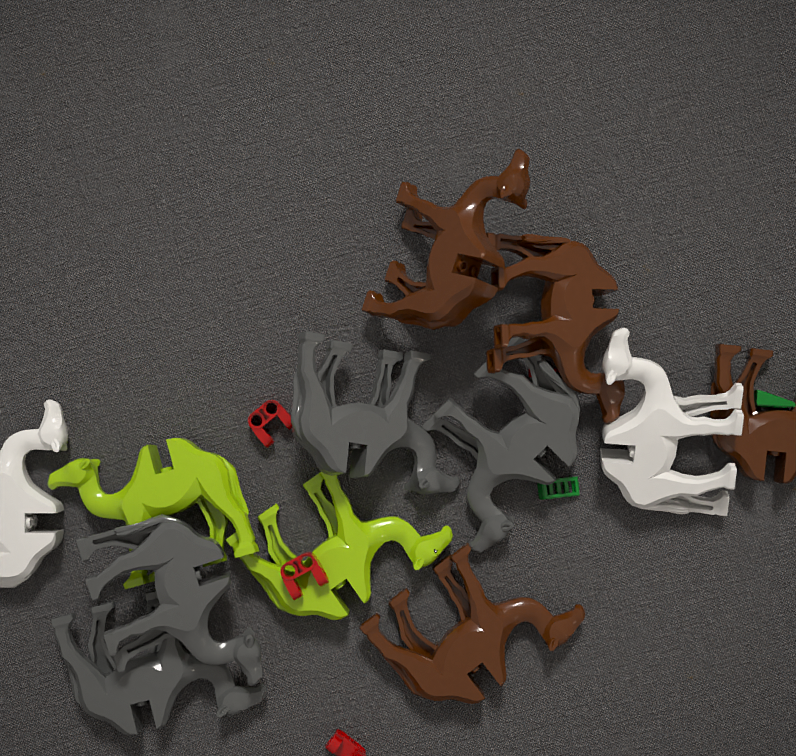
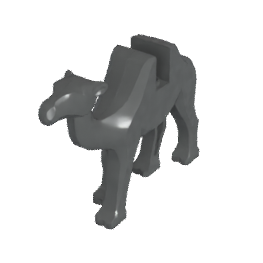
(363, 428)
(513, 451)
(184, 597)
(150, 676)

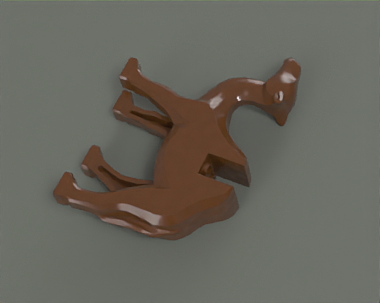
(456, 254)
(566, 312)
(762, 432)
(479, 637)

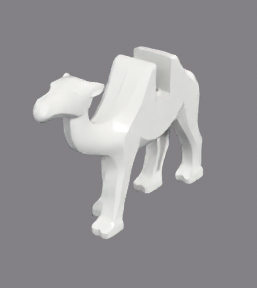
(653, 436)
(20, 544)

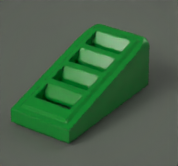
(765, 399)
(542, 489)

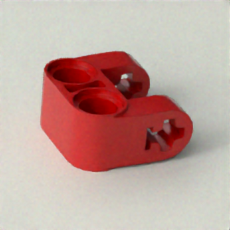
(266, 417)
(300, 569)
(344, 745)

